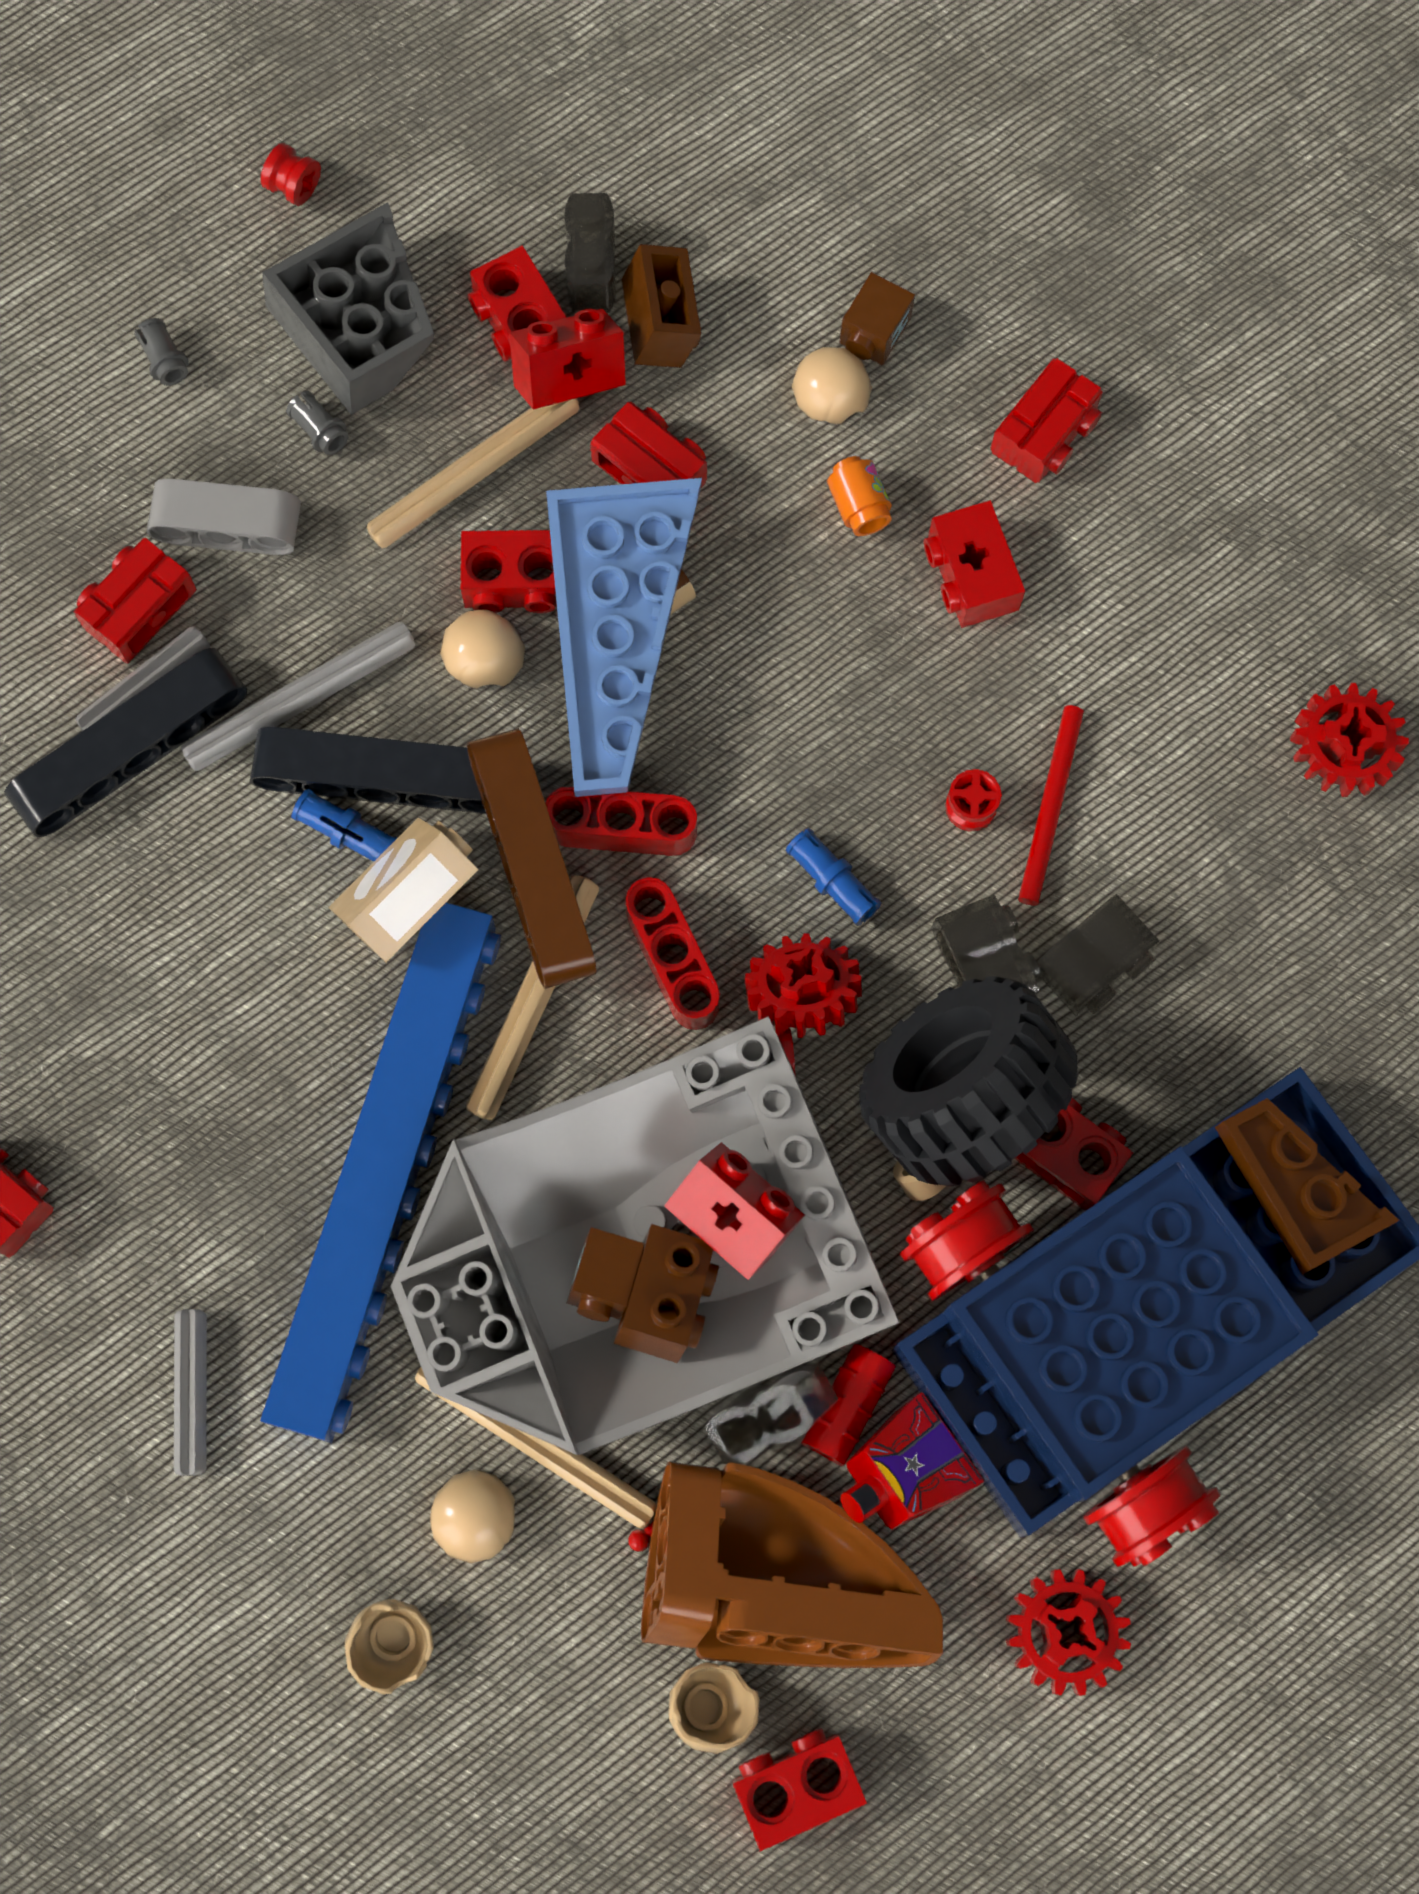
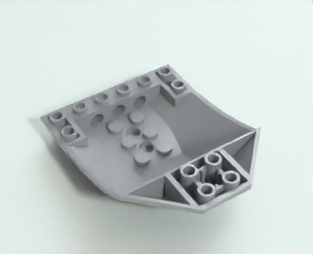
(513, 1209)

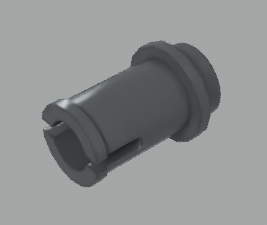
(166, 361)
(326, 432)

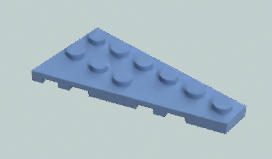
(615, 590)

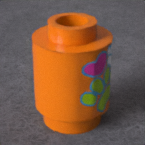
(860, 495)

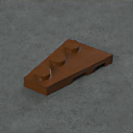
(1303, 1195)

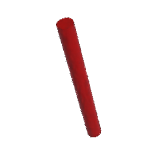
(1051, 805)

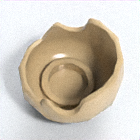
(831, 385)
(482, 649)
(473, 1516)
(388, 1645)
(713, 1708)

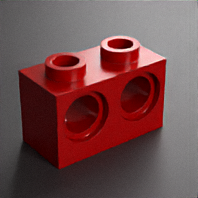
(517, 311)
(515, 556)
(1059, 1162)
(803, 1804)

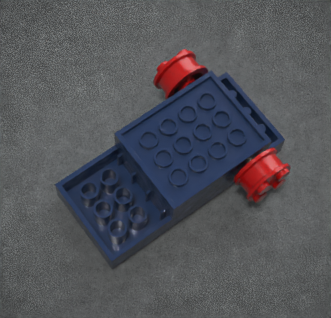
(1130, 1327)

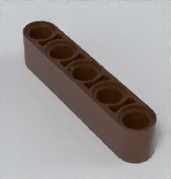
(531, 858)

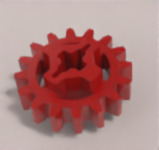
(1367, 728)
(804, 985)
(1083, 1610)

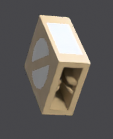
(405, 886)

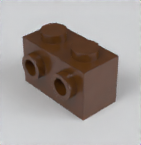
(661, 306)
(666, 1295)

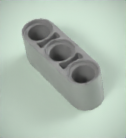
(224, 516)

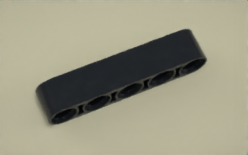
(125, 742)
(365, 769)

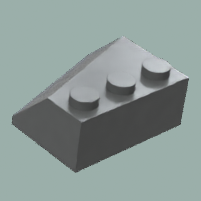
(353, 308)

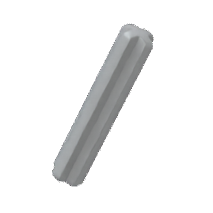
(165, 660)
(190, 1392)

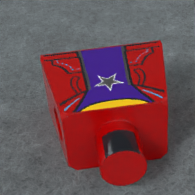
(908, 1468)

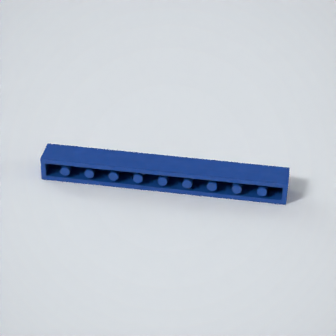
(380, 1175)

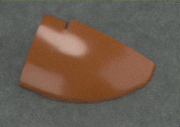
(778, 1577)

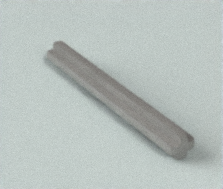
(298, 695)

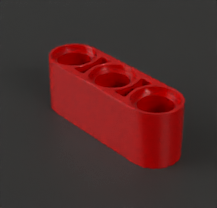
(642, 837)
(667, 929)

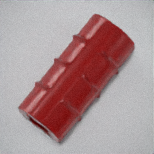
(858, 1390)

